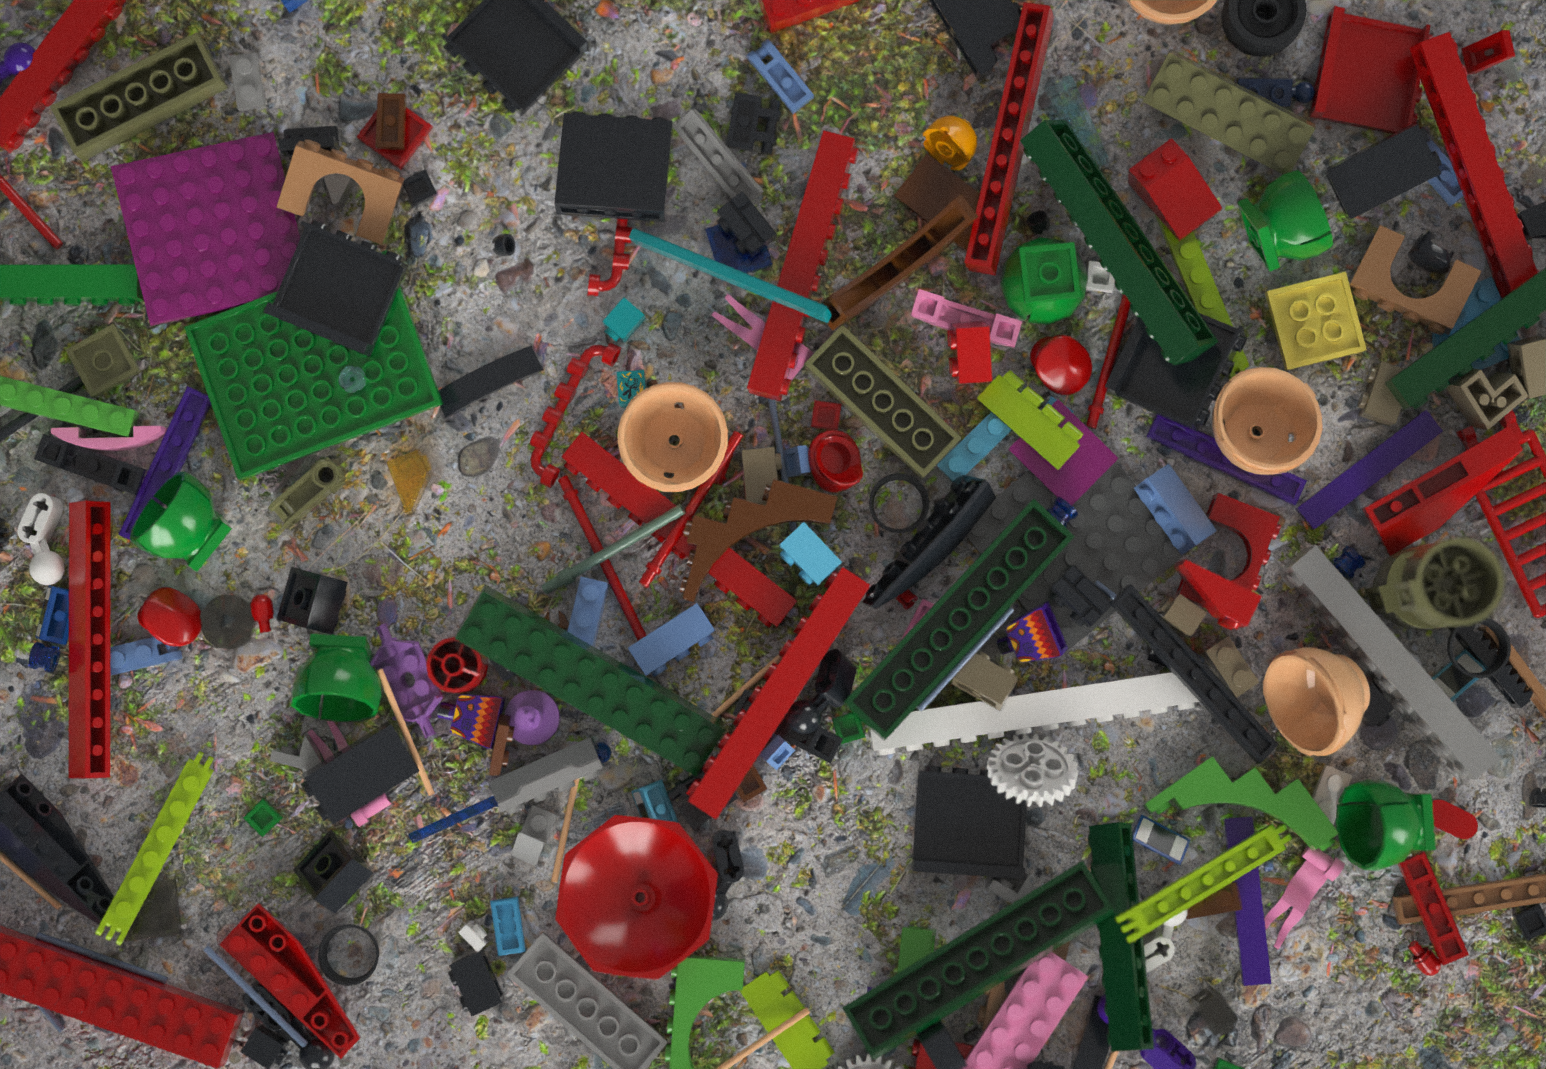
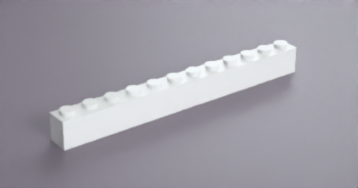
(1037, 709)

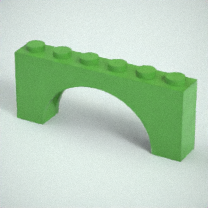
(696, 984)

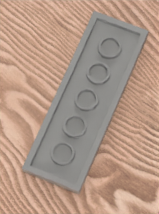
(586, 1006)

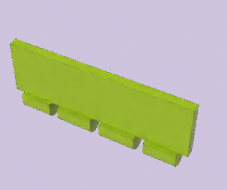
(1034, 426)
(774, 1008)

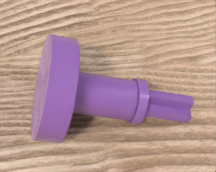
(534, 717)

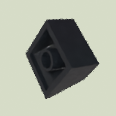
(312, 601)
(332, 872)

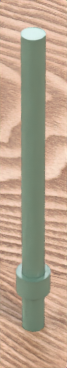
(568, 575)

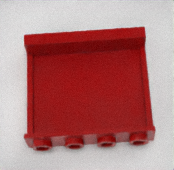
(1367, 73)

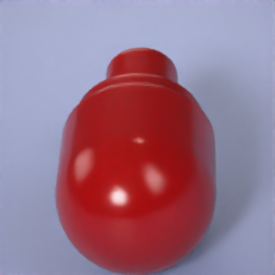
(262, 611)
(1424, 959)

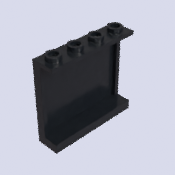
(516, 49)
(613, 167)
(338, 288)
(1179, 390)
(967, 826)

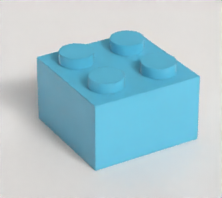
(809, 555)

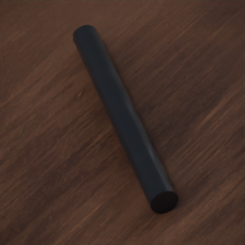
(26, 417)

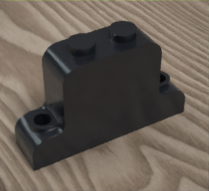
(979, 28)

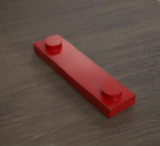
(1433, 908)

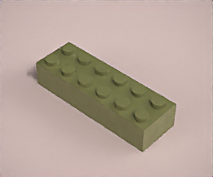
(139, 97)
(1229, 112)
(882, 402)

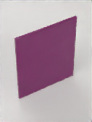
(1079, 471)

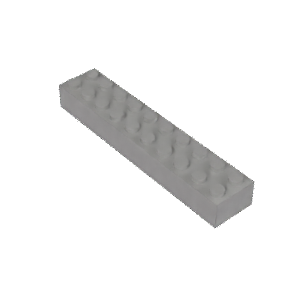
(1389, 664)

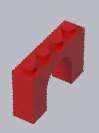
(1255, 530)

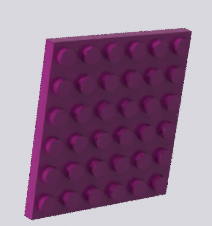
(207, 226)

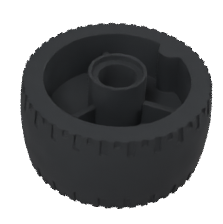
(1261, 36)

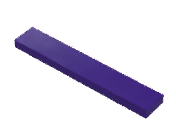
(1206, 451)
(171, 452)
(1369, 470)
(1250, 920)

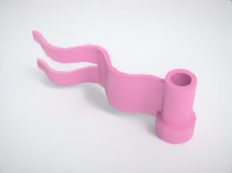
(754, 336)

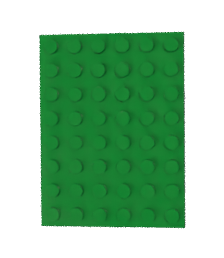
(281, 387)

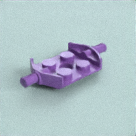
(397, 659)

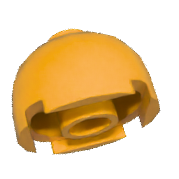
(951, 141)

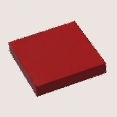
(415, 132)

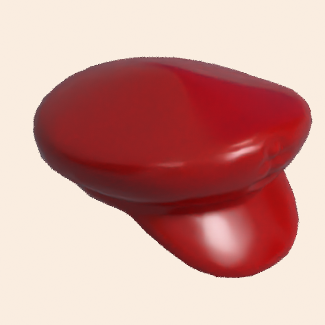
(1061, 364)
(835, 461)
(170, 617)

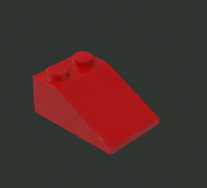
(1174, 189)
(1222, 598)

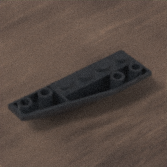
(934, 539)
(49, 851)

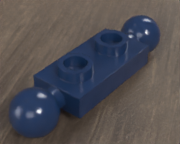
(1279, 89)

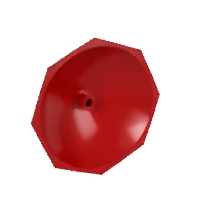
(636, 897)

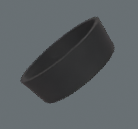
(903, 477)
(1504, 649)
(325, 966)

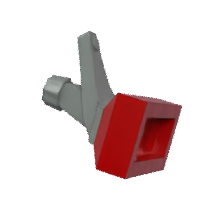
(1492, 51)

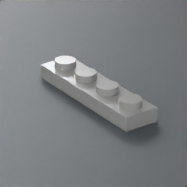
(716, 156)

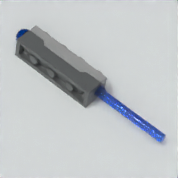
(531, 782)

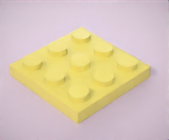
(1315, 321)

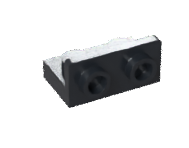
(326, 136)

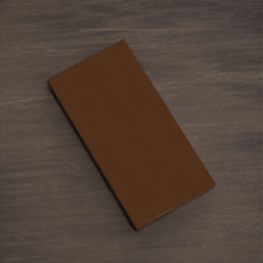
(932, 189)

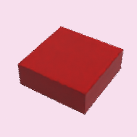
(826, 415)

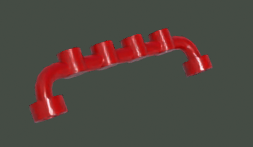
(619, 263)
(554, 416)

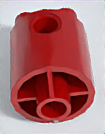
(444, 661)

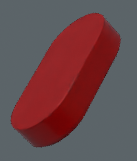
(1453, 819)

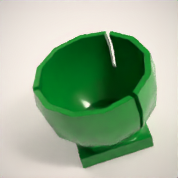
(1286, 221)
(1044, 280)
(184, 529)
(343, 675)
(1385, 826)

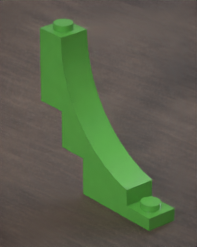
(1212, 786)

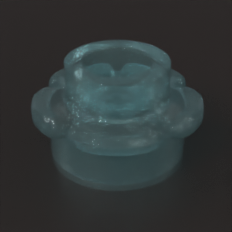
(347, 373)

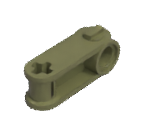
(307, 492)

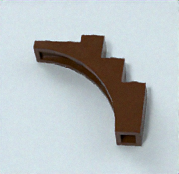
(900, 264)
(713, 538)

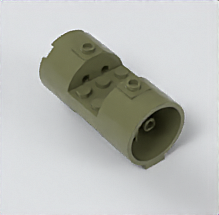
(1438, 585)

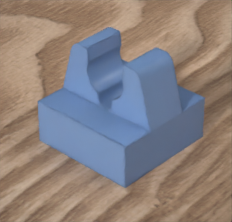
(797, 461)
(777, 751)

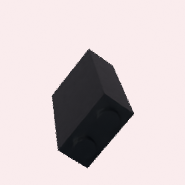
(1383, 170)
(358, 773)

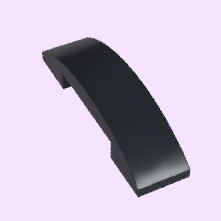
(488, 380)
(90, 464)
(819, 742)
(1094, 1042)

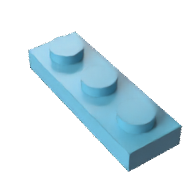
(974, 447)

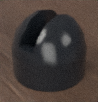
(1038, 222)
(504, 245)
(1538, 798)

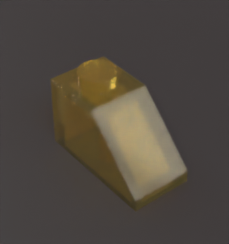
(410, 478)

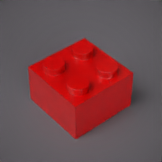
(970, 352)

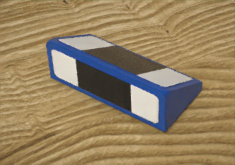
(54, 617)
(1160, 839)

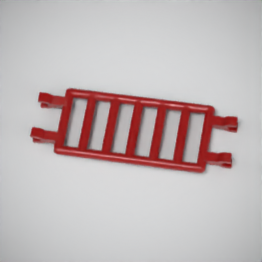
(1469, 439)

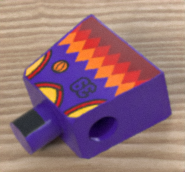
(1034, 636)
(474, 717)

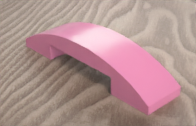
(942, 312)
(141, 437)

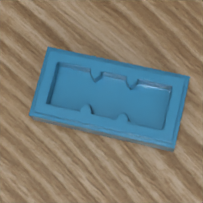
(508, 926)

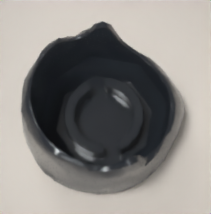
(1430, 256)

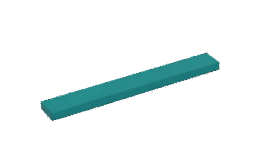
(730, 275)

